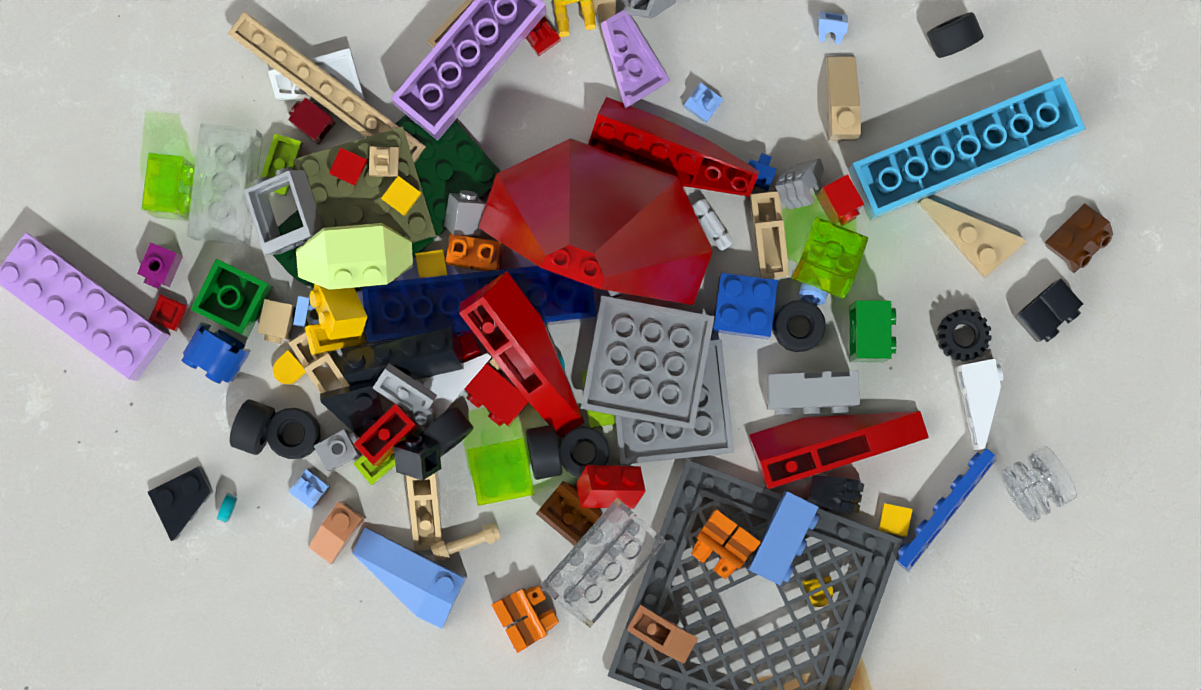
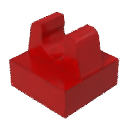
(542, 37)

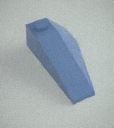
(414, 579)

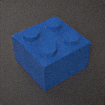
(745, 306)

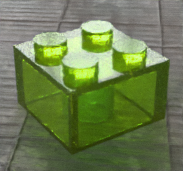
(168, 187)
(830, 257)
(501, 471)

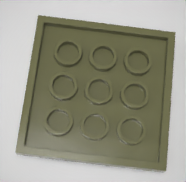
(362, 204)

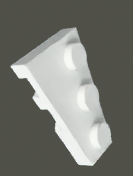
(337, 64)

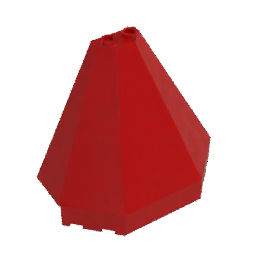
(601, 222)

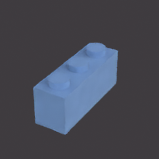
(784, 538)

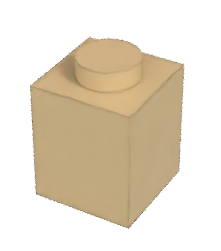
(276, 321)

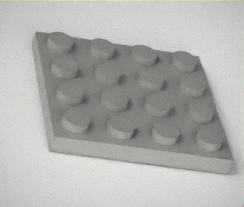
(647, 362)
(712, 435)

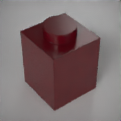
(311, 120)

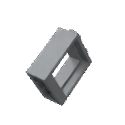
(263, 216)

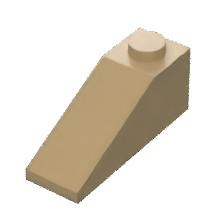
(843, 99)
(425, 511)

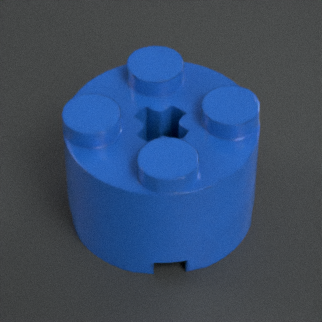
(215, 353)

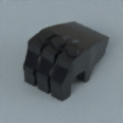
(836, 493)

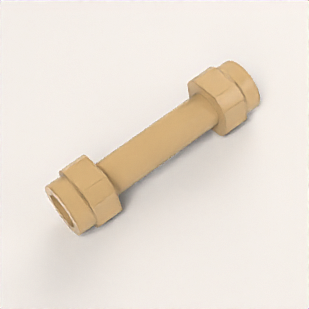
(442, 551)

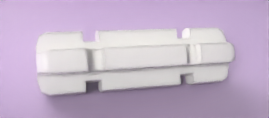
(712, 225)

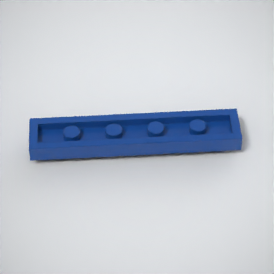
(945, 509)

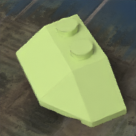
(354, 256)

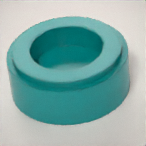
(227, 507)

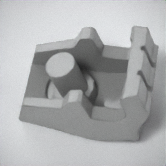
(797, 181)

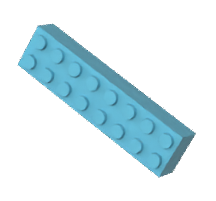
(966, 148)

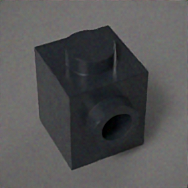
(417, 457)

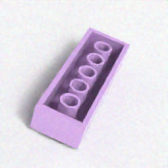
(465, 61)
(81, 307)

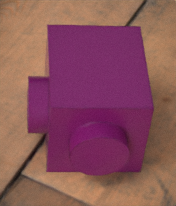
(159, 266)

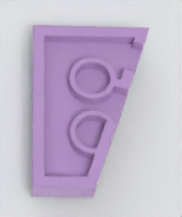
(632, 59)

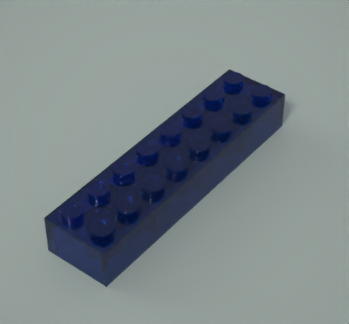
(433, 303)

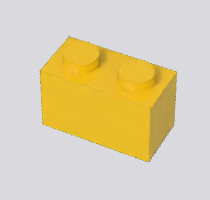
(338, 311)

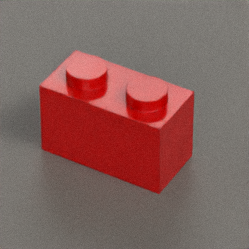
(840, 201)
(497, 395)
(387, 432)
(603, 484)

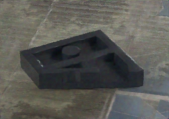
(355, 406)
(180, 500)

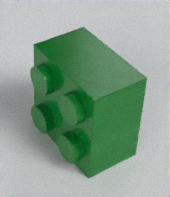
(231, 297)
(871, 331)

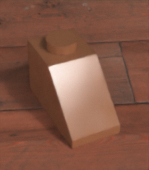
(336, 531)
(662, 634)

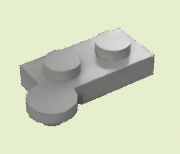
(407, 394)

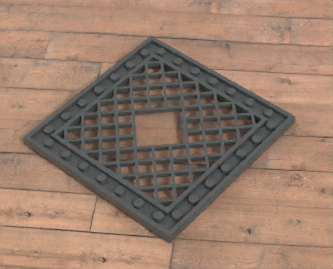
(853, 630)

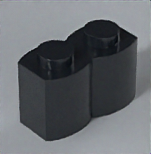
(1049, 311)

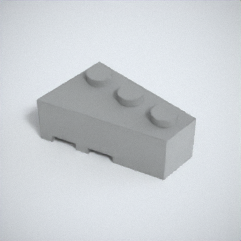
(813, 392)

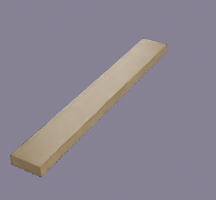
(314, 80)

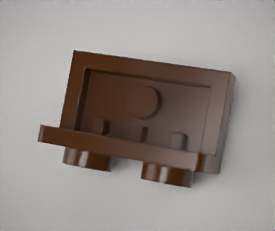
(1080, 237)
(566, 516)

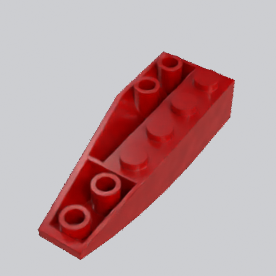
(670, 149)
(523, 349)
(829, 442)

